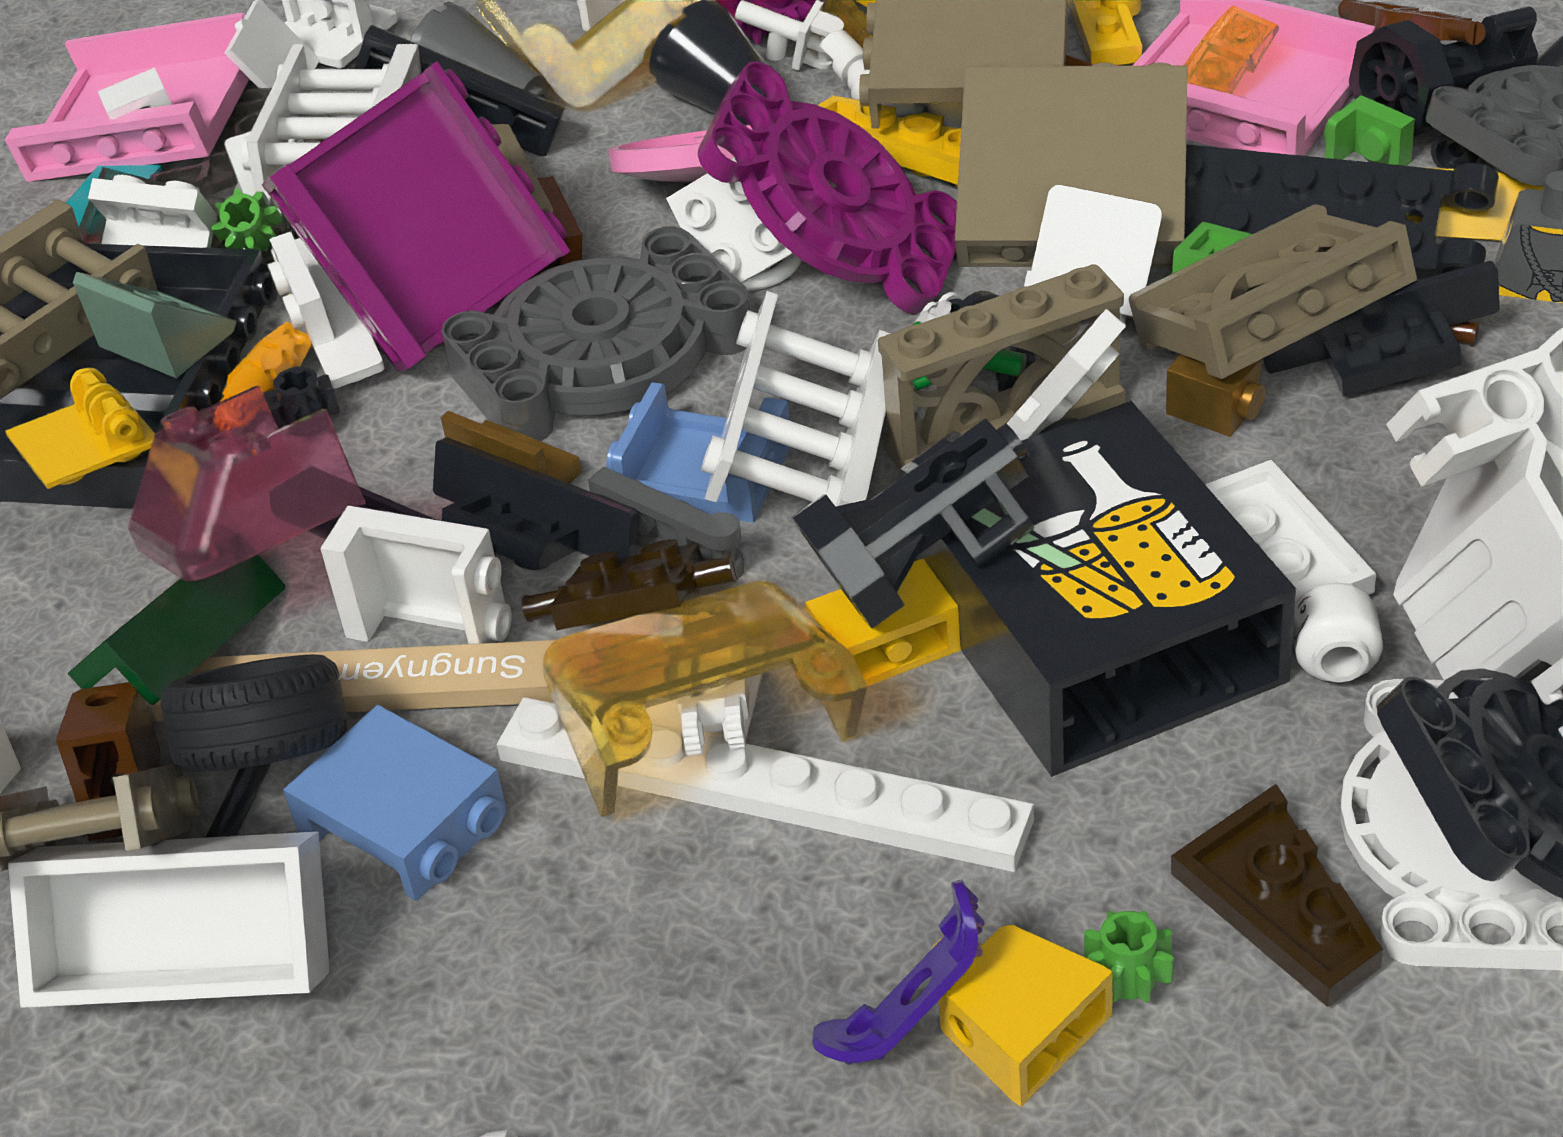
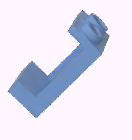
(669, 446)
(399, 798)

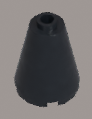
(702, 55)

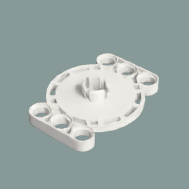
(1426, 876)

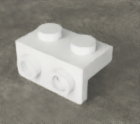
(153, 213)

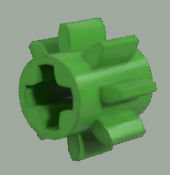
(246, 221)
(1133, 953)

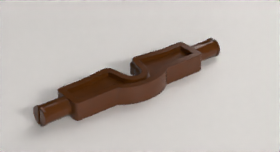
(1440, 24)

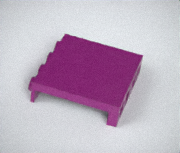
(417, 214)

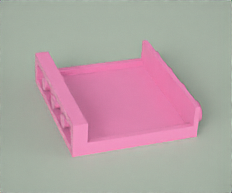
(194, 73)
(1288, 94)

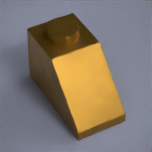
(1213, 401)

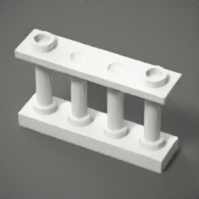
(292, 97)
(859, 411)

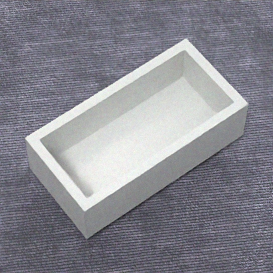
(169, 920)

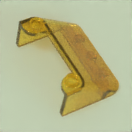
(619, 669)

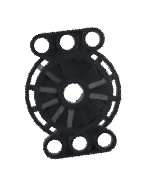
(1486, 769)

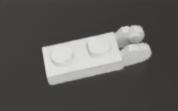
(715, 711)

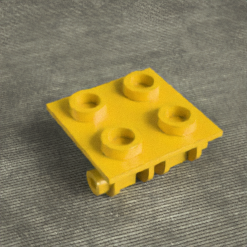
(83, 436)

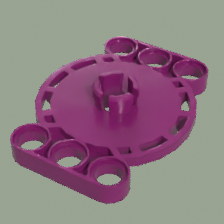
(853, 231)

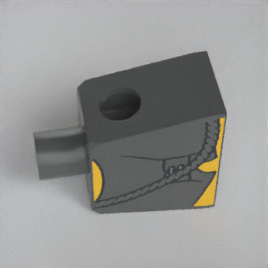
(1532, 244)

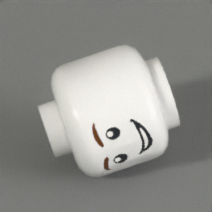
(1336, 632)

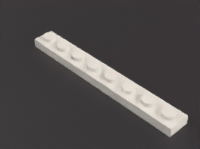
(795, 790)

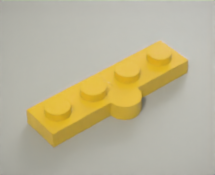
(1108, 30)

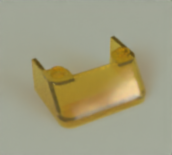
(599, 58)

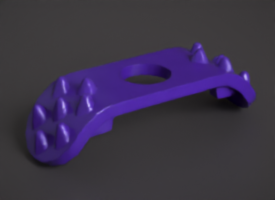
(874, 1032)

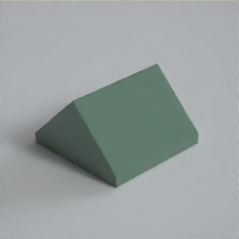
(149, 324)

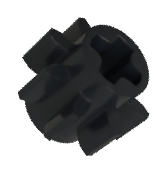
(300, 395)

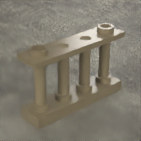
(26, 258)
(146, 806)

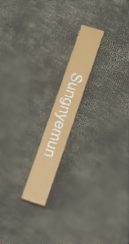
(426, 675)

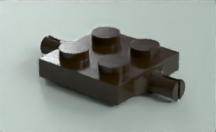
(630, 585)

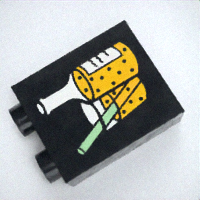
(1122, 601)

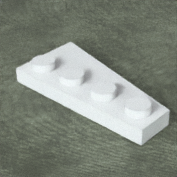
(1069, 378)

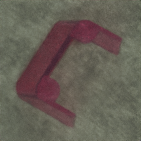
(236, 485)

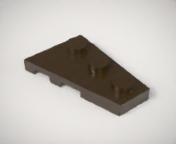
(1279, 897)

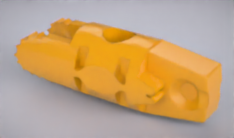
(269, 357)

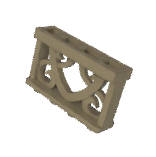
(1272, 289)
(962, 342)

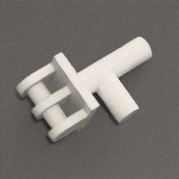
(806, 34)

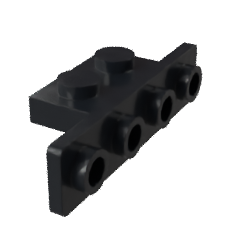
(1399, 333)
(526, 511)

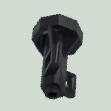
(1406, 63)
(877, 540)

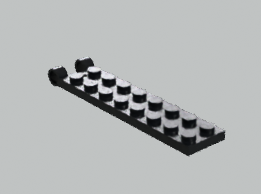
(1261, 188)

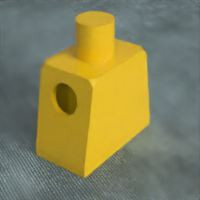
(1025, 1009)

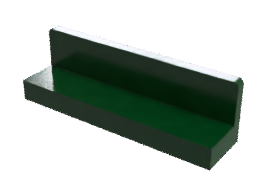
(181, 628)

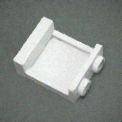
(414, 573)

